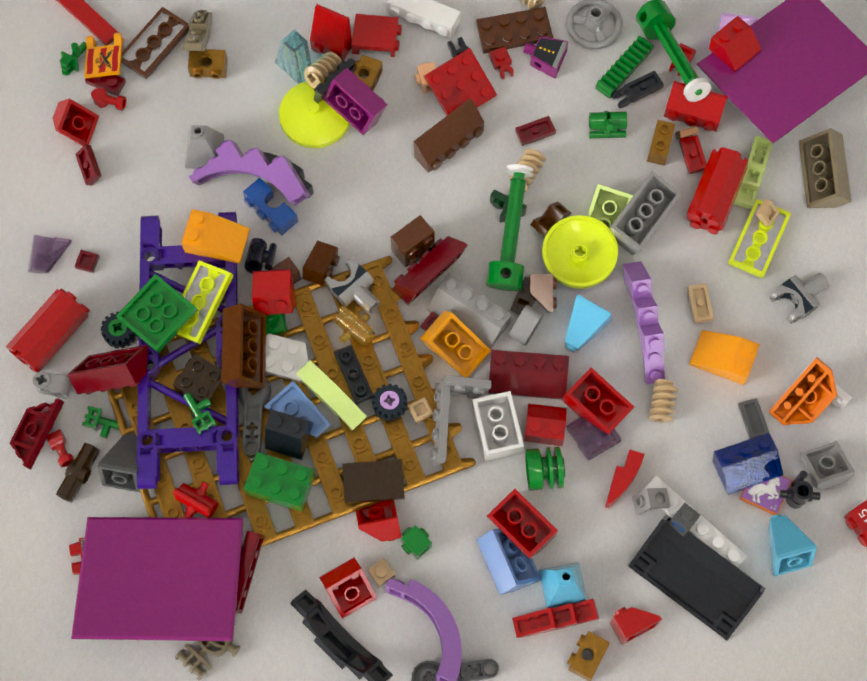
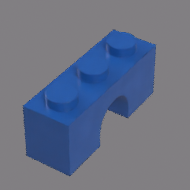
(279, 218)

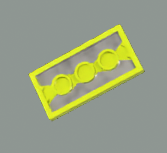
(758, 242)
(205, 292)

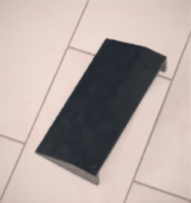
(697, 578)

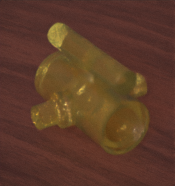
(354, 327)

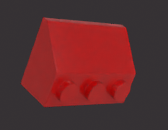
(702, 113)
(522, 524)

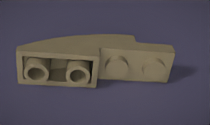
(198, 31)

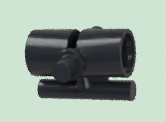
(258, 254)
(800, 493)

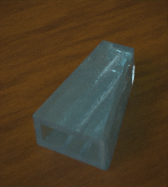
(294, 56)

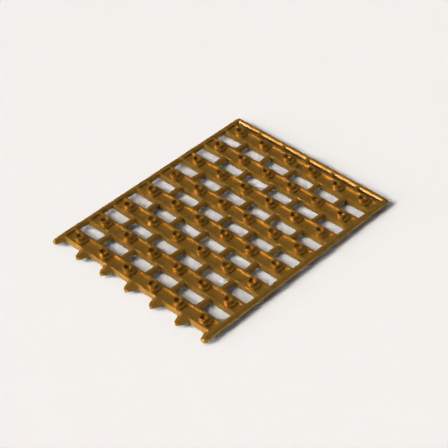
(402, 447)

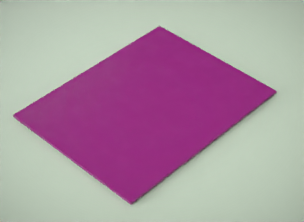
(800, 69)
(158, 579)

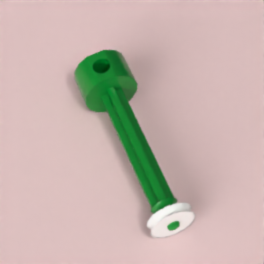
(656, 23)
(510, 237)

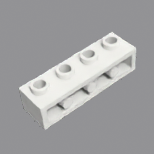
(427, 14)

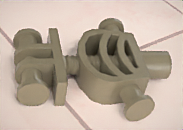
(205, 648)

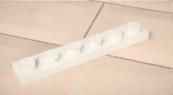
(702, 528)

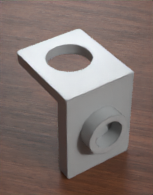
(646, 500)

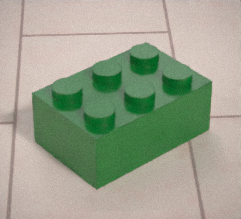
(279, 481)

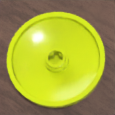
(309, 122)
(580, 251)

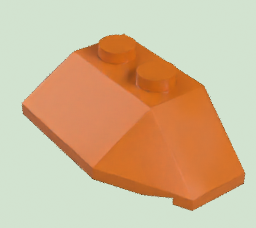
(807, 395)

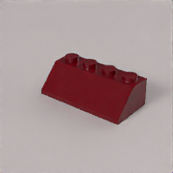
(429, 269)
(110, 370)
(528, 374)

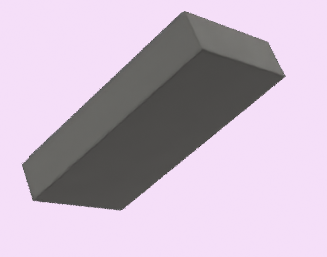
(753, 418)

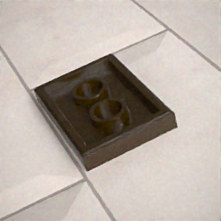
(373, 481)

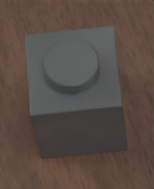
(684, 519)

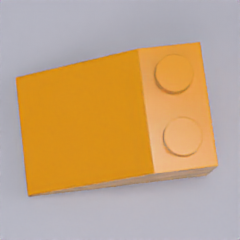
(214, 237)
(455, 344)
(724, 355)

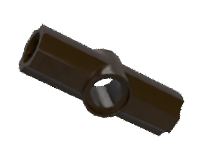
(78, 472)

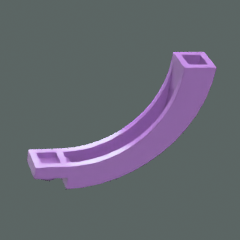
(441, 618)

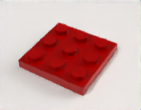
(459, 81)

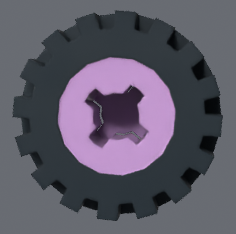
(391, 409)

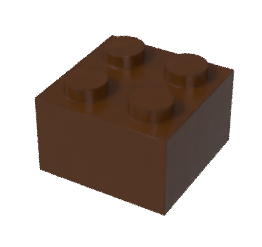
(413, 241)

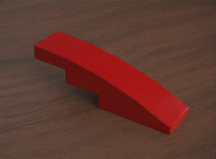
(555, 618)

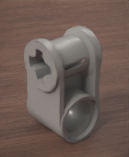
(55, 385)

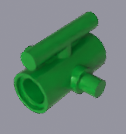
(607, 124)

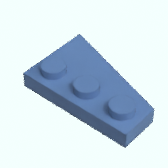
(296, 403)

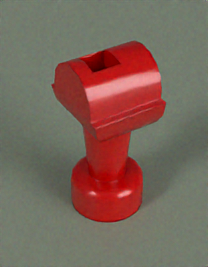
(101, 99)
(57, 442)

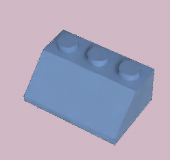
(507, 563)

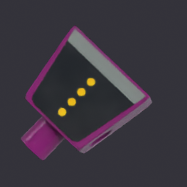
(547, 55)

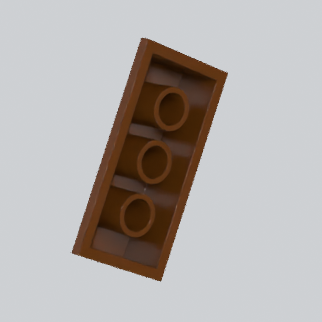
(448, 136)
(243, 347)

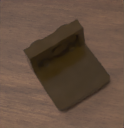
(198, 378)

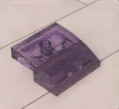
(590, 438)

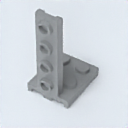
(443, 390)

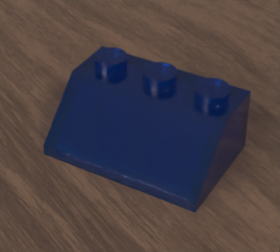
(748, 463)

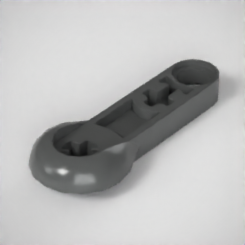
(253, 415)
(432, 667)

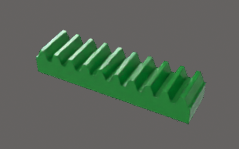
(624, 67)

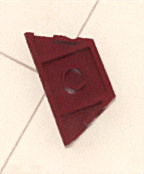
(34, 430)

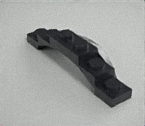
(337, 641)

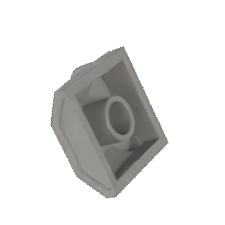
(827, 466)

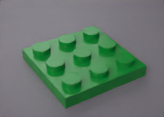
(156, 313)

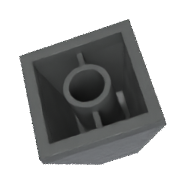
(120, 466)

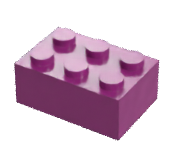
(355, 101)

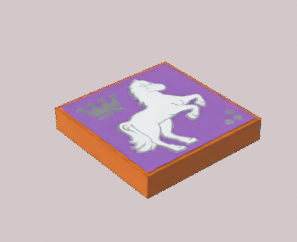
(766, 494)

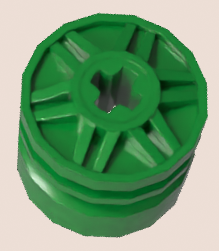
(544, 468)

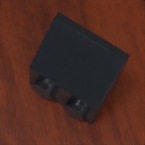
(287, 434)

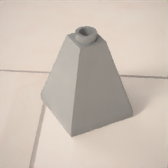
(201, 145)

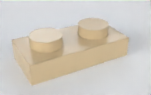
(700, 303)

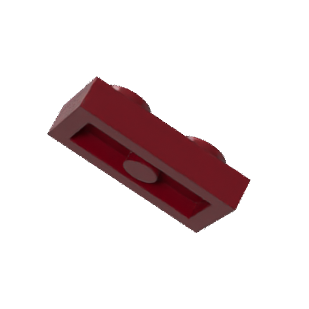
(112, 84)
(535, 130)
(88, 165)

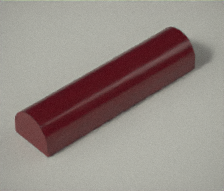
(248, 560)

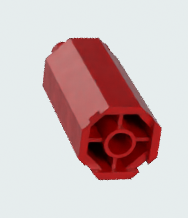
(717, 190)
(48, 330)

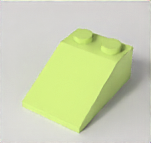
(608, 204)

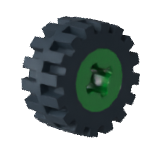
(116, 336)

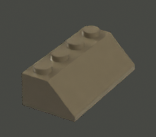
(825, 170)

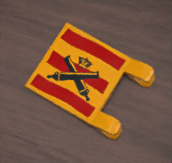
(103, 59)

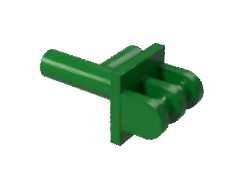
(70, 62)
(200, 417)
(107, 423)

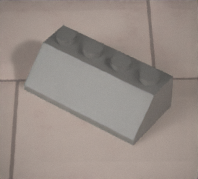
(644, 213)
(473, 309)

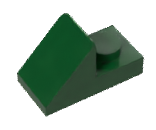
(500, 201)

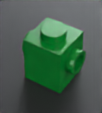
(415, 541)

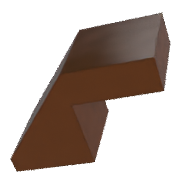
(553, 214)

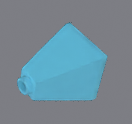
(585, 323)
(789, 546)
(562, 585)

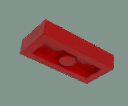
(693, 154)

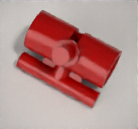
(196, 500)

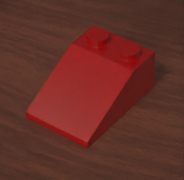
(330, 32)
(597, 401)

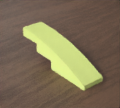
(756, 165)
(331, 395)

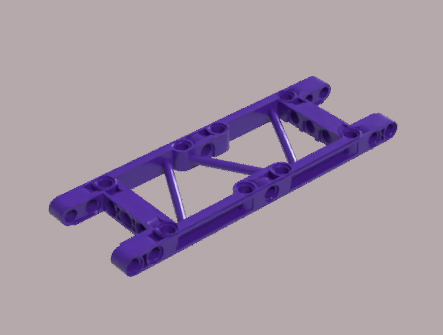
(183, 438)

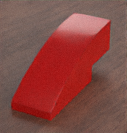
(624, 477)

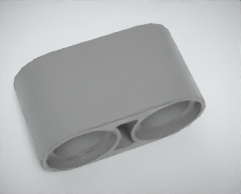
(526, 325)

